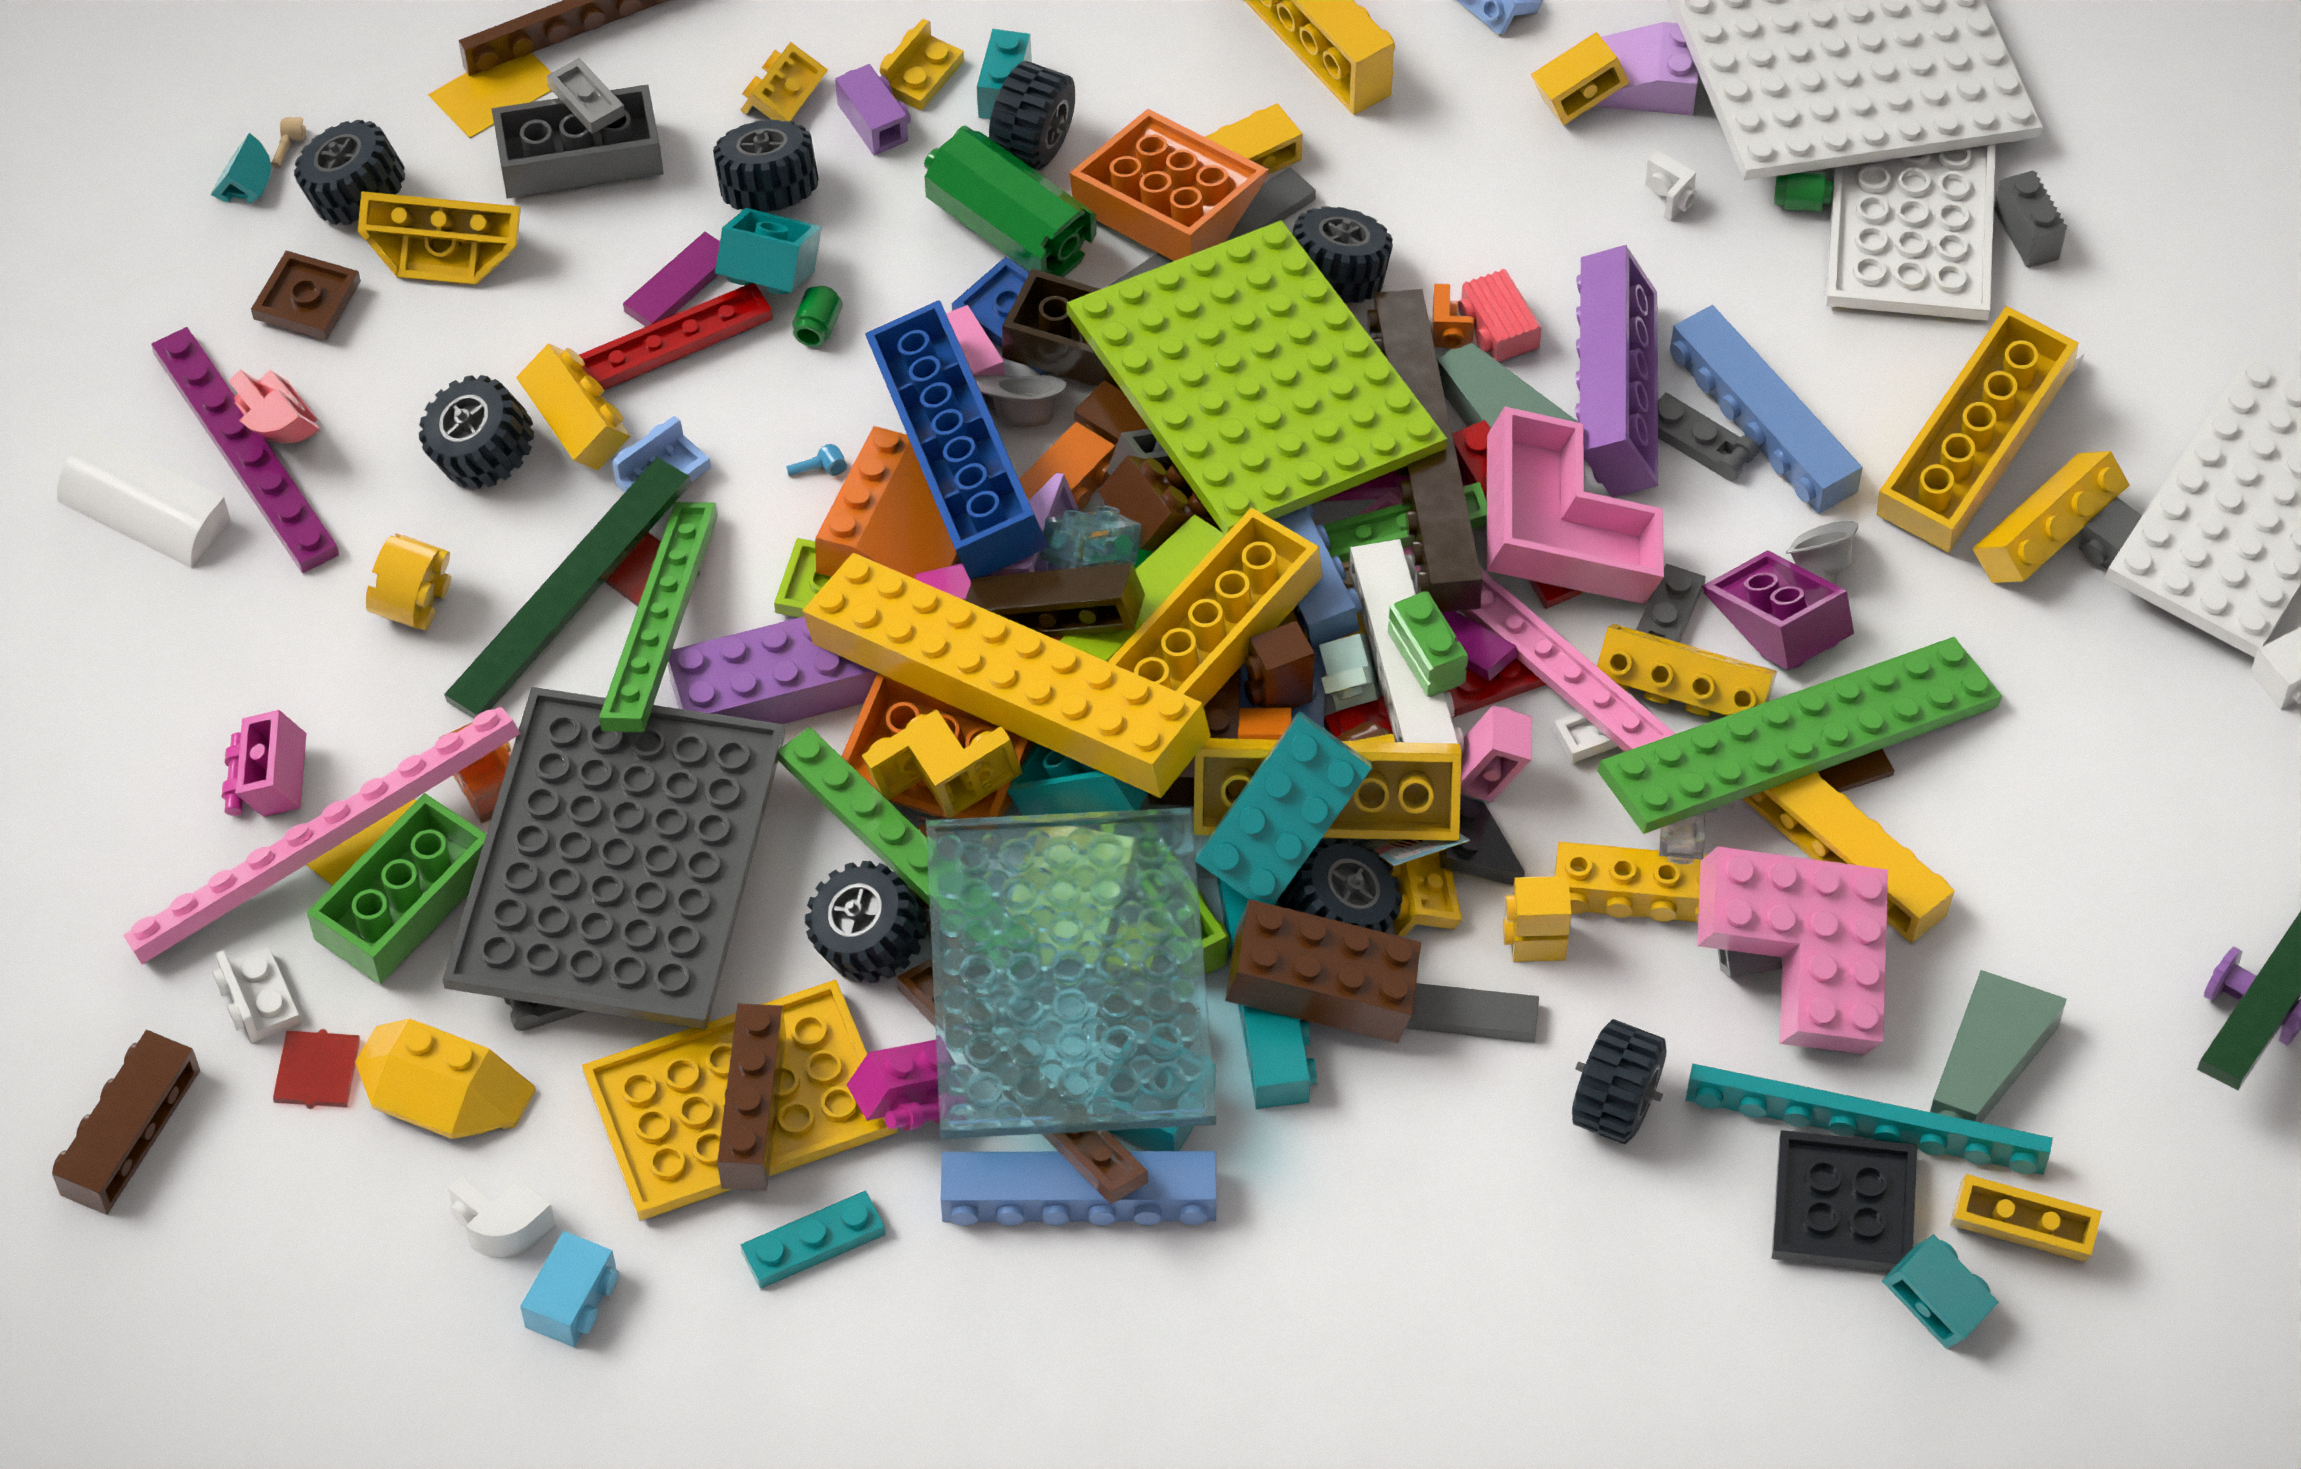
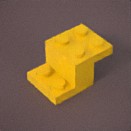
(933, 754)

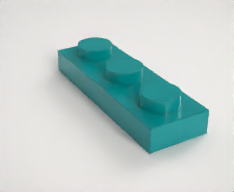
(813, 1239)

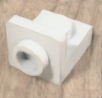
(1671, 180)

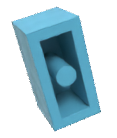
(570, 1289)

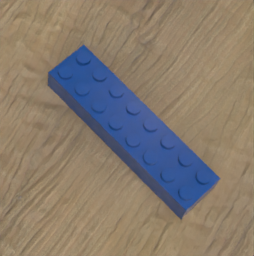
(956, 441)

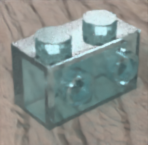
(1091, 538)

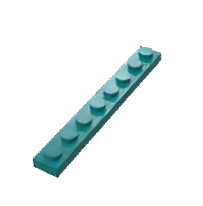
(1868, 1119)

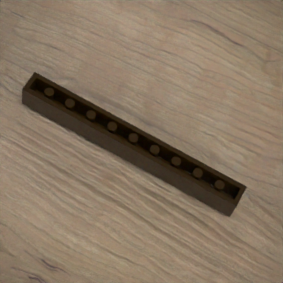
(1434, 483)

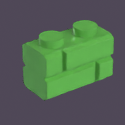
(1427, 644)

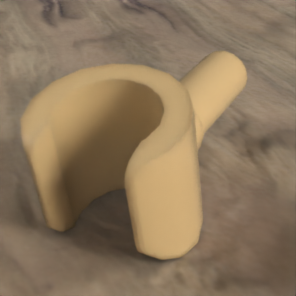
(290, 130)

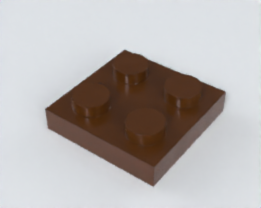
(306, 295)

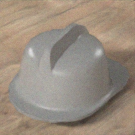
(1022, 399)
(1825, 549)

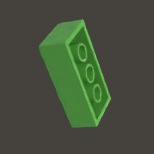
(399, 889)

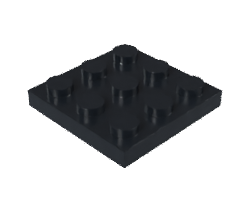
(1844, 1201)

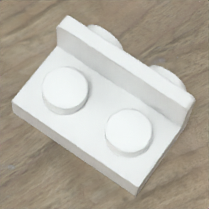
(258, 994)

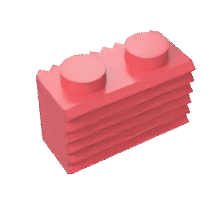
(1500, 315)

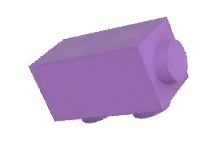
(872, 109)

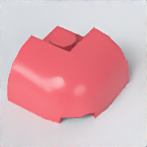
(273, 408)

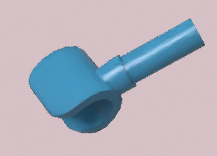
(828, 457)

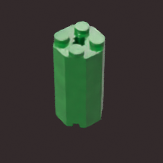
(1008, 203)

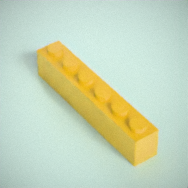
(1836, 831)

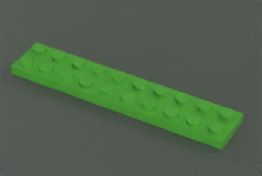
(1798, 734)

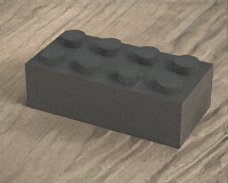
(551, 149)

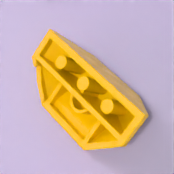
(438, 236)
(440, 1080)

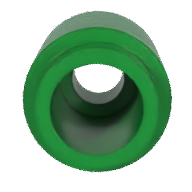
(1803, 191)
(816, 316)

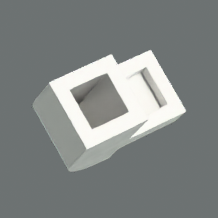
(506, 1224)

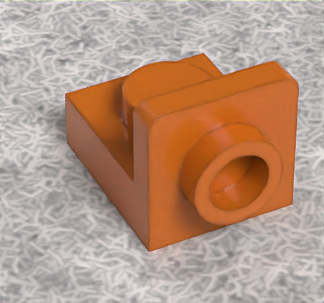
(1447, 327)

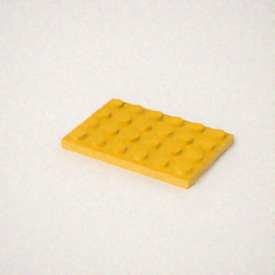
(669, 1096)

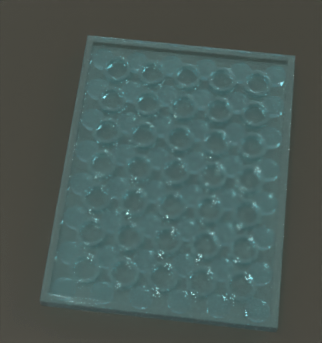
(1068, 973)

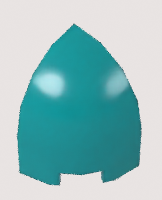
(245, 173)

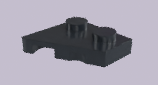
(1487, 852)

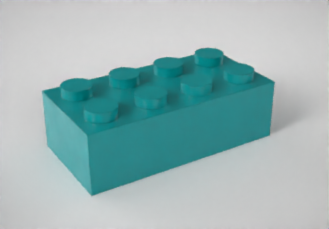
(1283, 811)

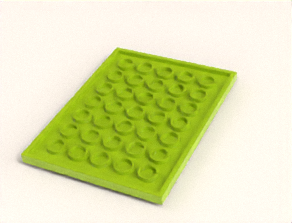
(1255, 376)

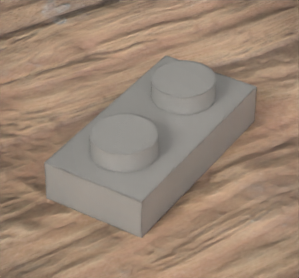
(585, 95)

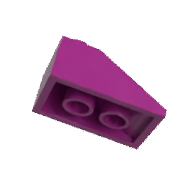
(1782, 608)

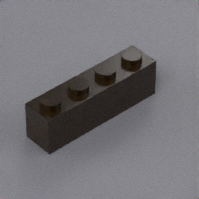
(1064, 599)

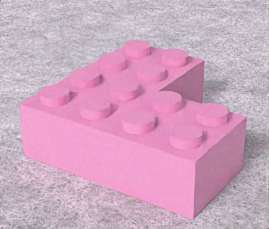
(1554, 530)
(1825, 927)

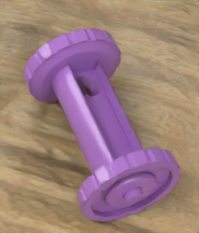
(2235, 981)

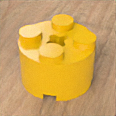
(408, 581)

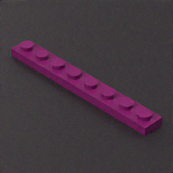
(245, 450)

